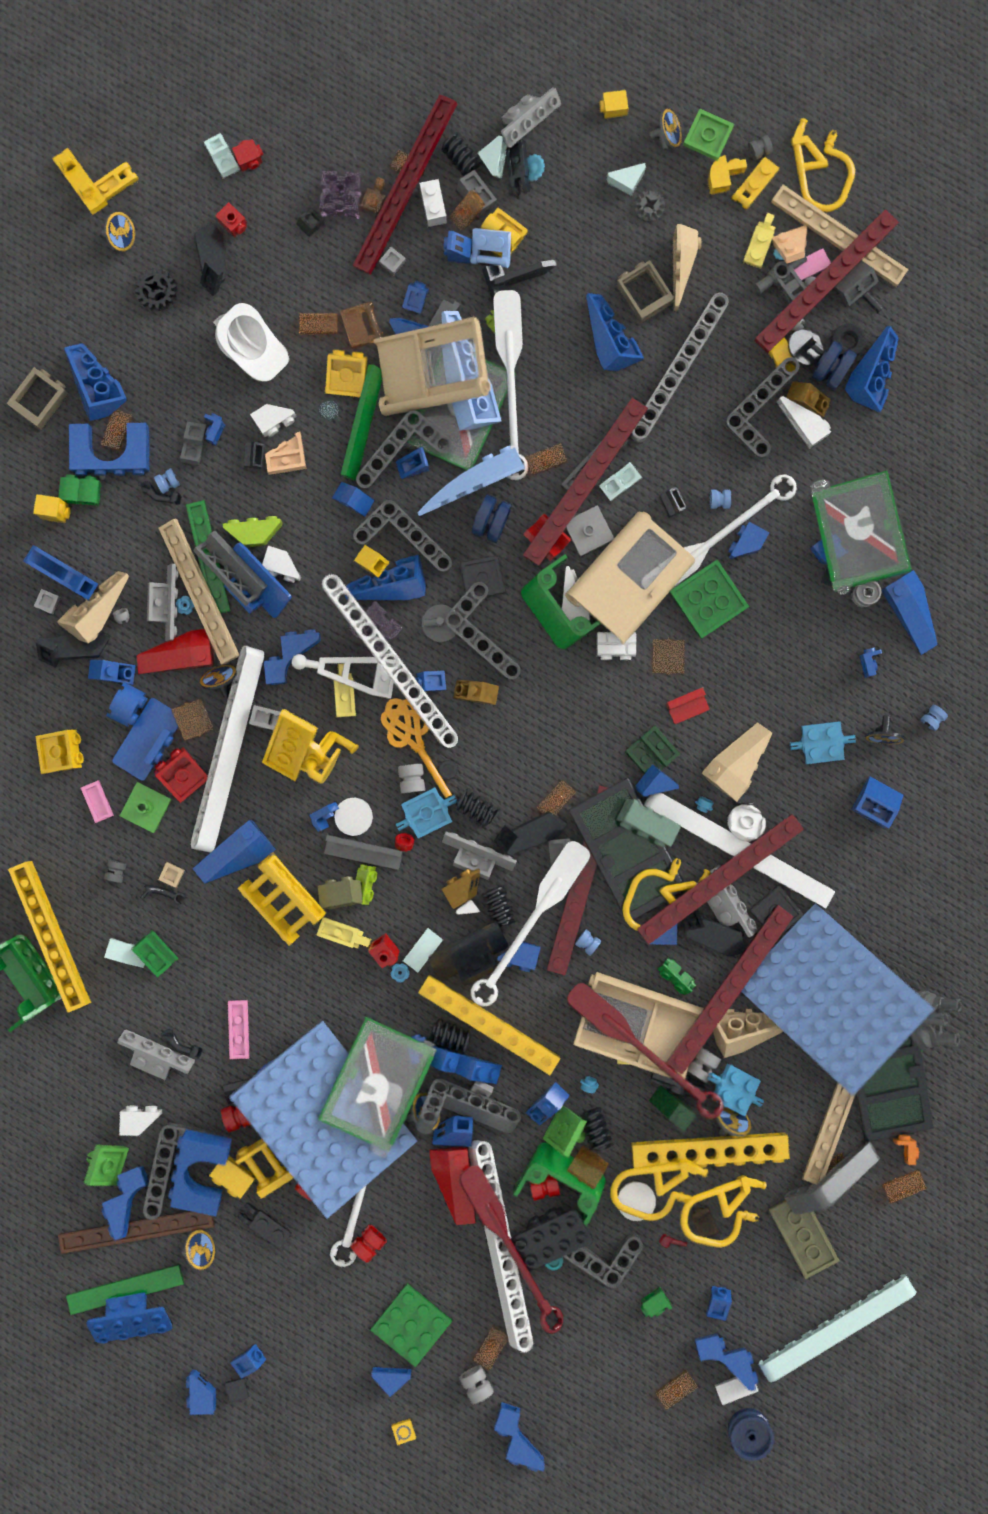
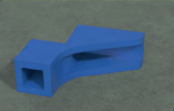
(60, 572)
(291, 644)
(465, 1065)
(119, 1208)
(736, 1360)
(519, 1448)

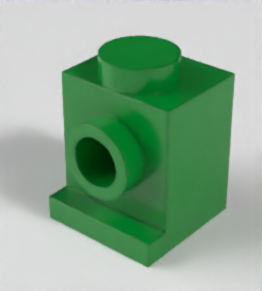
(655, 1303)

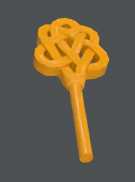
(393, 715)

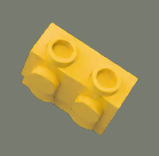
(345, 373)
(59, 751)

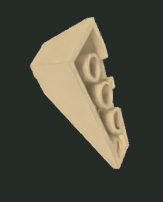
(684, 252)
(89, 618)
(735, 765)
(743, 1031)

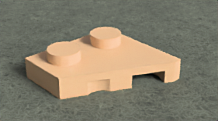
(791, 244)
(287, 456)

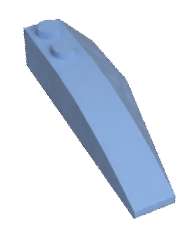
(476, 411)
(477, 477)

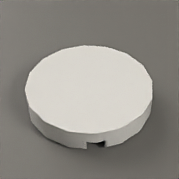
(353, 816)
(746, 822)
(637, 1196)

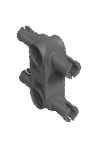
(789, 284)

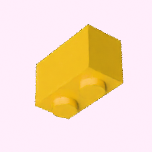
(51, 509)
(233, 1177)

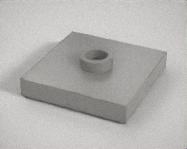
(589, 531)

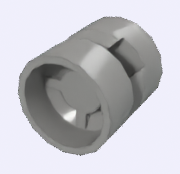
(866, 594)
(411, 778)
(708, 1059)
(477, 1386)

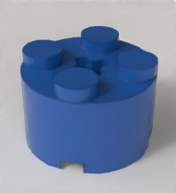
(126, 705)

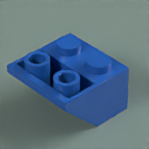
(878, 803)

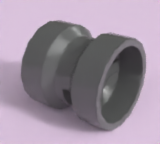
(760, 147)
(115, 871)

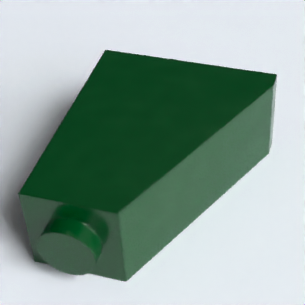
(672, 1108)

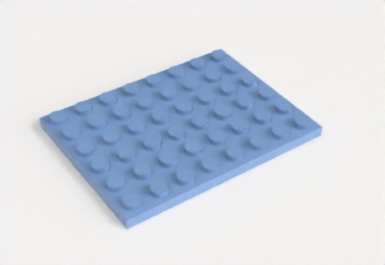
(835, 999)
(285, 1110)

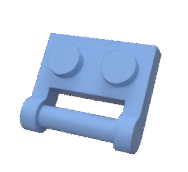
(491, 241)

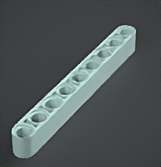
(837, 1329)

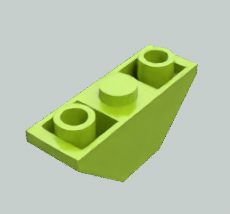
(254, 531)

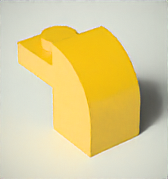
(721, 171)

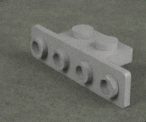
(527, 115)
(162, 602)
(476, 856)
(731, 910)
(154, 1057)

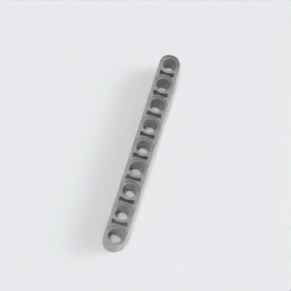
(684, 360)

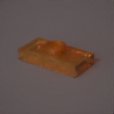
(467, 210)
(318, 323)
(116, 430)
(557, 798)
(904, 1186)
(676, 1389)

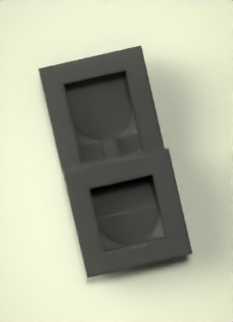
(193, 443)

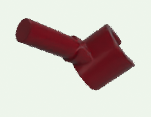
(667, 1240)

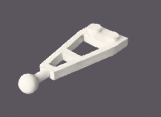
(382, 682)

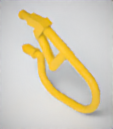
(799, 140)
(665, 890)
(683, 1165)
(744, 1184)

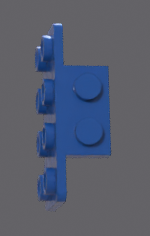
(275, 595)
(147, 740)
(128, 1318)

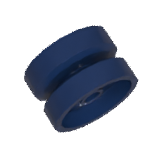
(833, 365)
(490, 518)
(749, 1446)

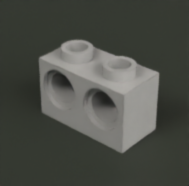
(264, 717)

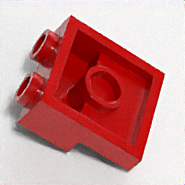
(180, 774)

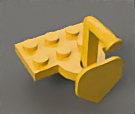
(294, 749)

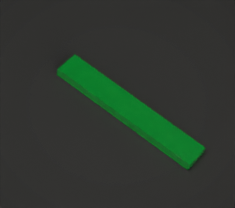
(362, 422)
(201, 529)
(143, 1283)

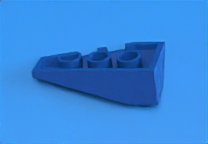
(610, 342)
(869, 377)
(96, 387)
(399, 583)
(911, 607)
(238, 851)

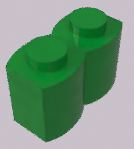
(80, 491)

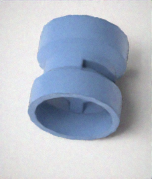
(163, 483)
(718, 499)
(934, 717)
(587, 942)

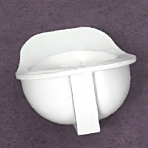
(250, 342)

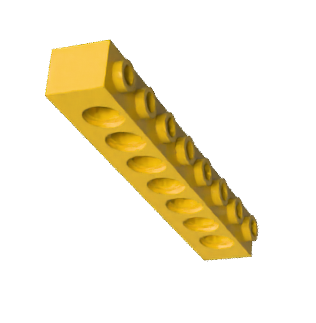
(49, 936)
(489, 1024)
(779, 1150)

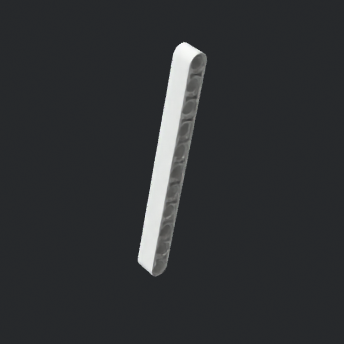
(392, 671)
(227, 749)
(732, 845)
(498, 1256)

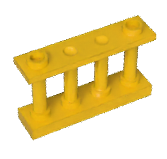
(293, 889)
(265, 1185)

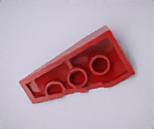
(184, 652)
(447, 1167)

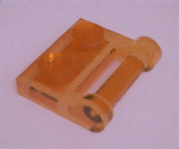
(355, 326)

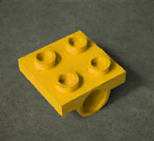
(503, 222)

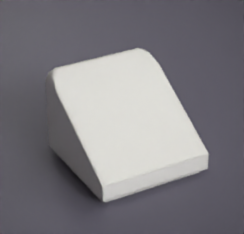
(468, 907)

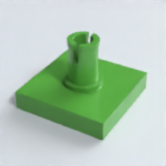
(708, 134)
(145, 807)
(565, 1131)
(105, 1165)

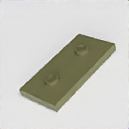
(804, 1239)

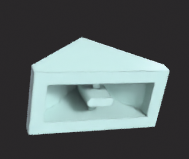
(494, 156)
(627, 178)

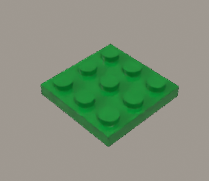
(709, 599)
(411, 1325)

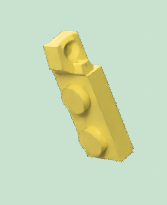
(760, 242)
(344, 697)
(342, 933)

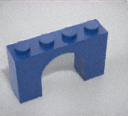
(134, 458)
(186, 1192)

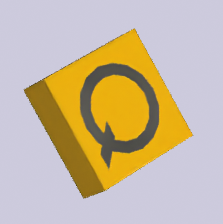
(403, 1431)

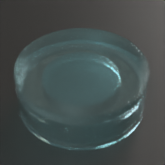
(329, 410)

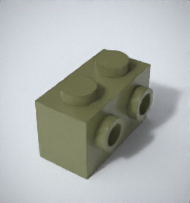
(340, 893)

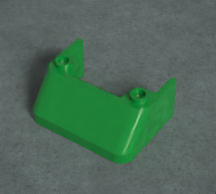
(548, 612)
(29, 977)
(550, 1161)

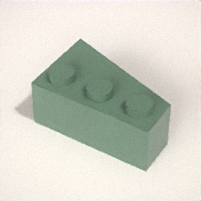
(648, 823)

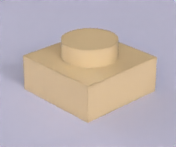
(171, 874)

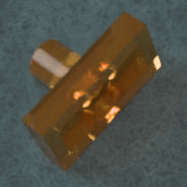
(546, 459)
(491, 1348)

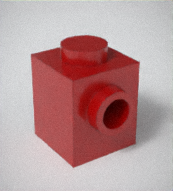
(248, 155)
(231, 220)
(384, 951)

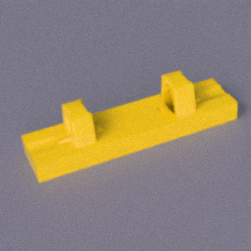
(80, 181)

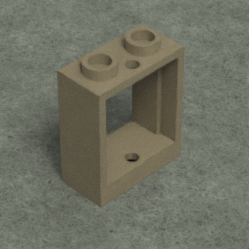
(653, 308)
(51, 407)

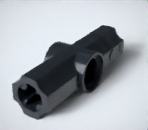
(675, 1087)

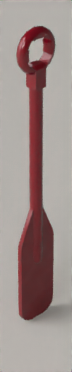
(615, 1026)
(493, 1217)

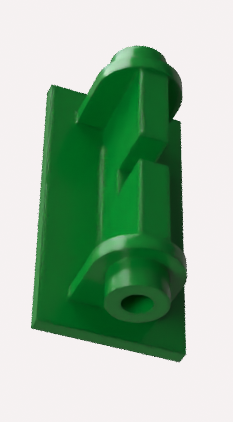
(682, 983)

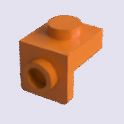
(911, 1152)

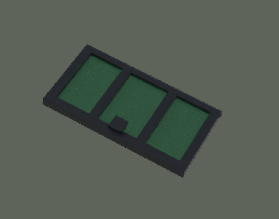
(621, 851)
(896, 1096)

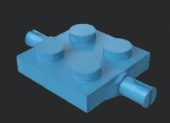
(822, 742)
(426, 813)
(736, 1089)

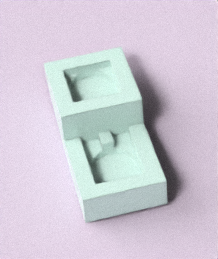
(221, 155)
(620, 481)
(422, 950)
(122, 953)

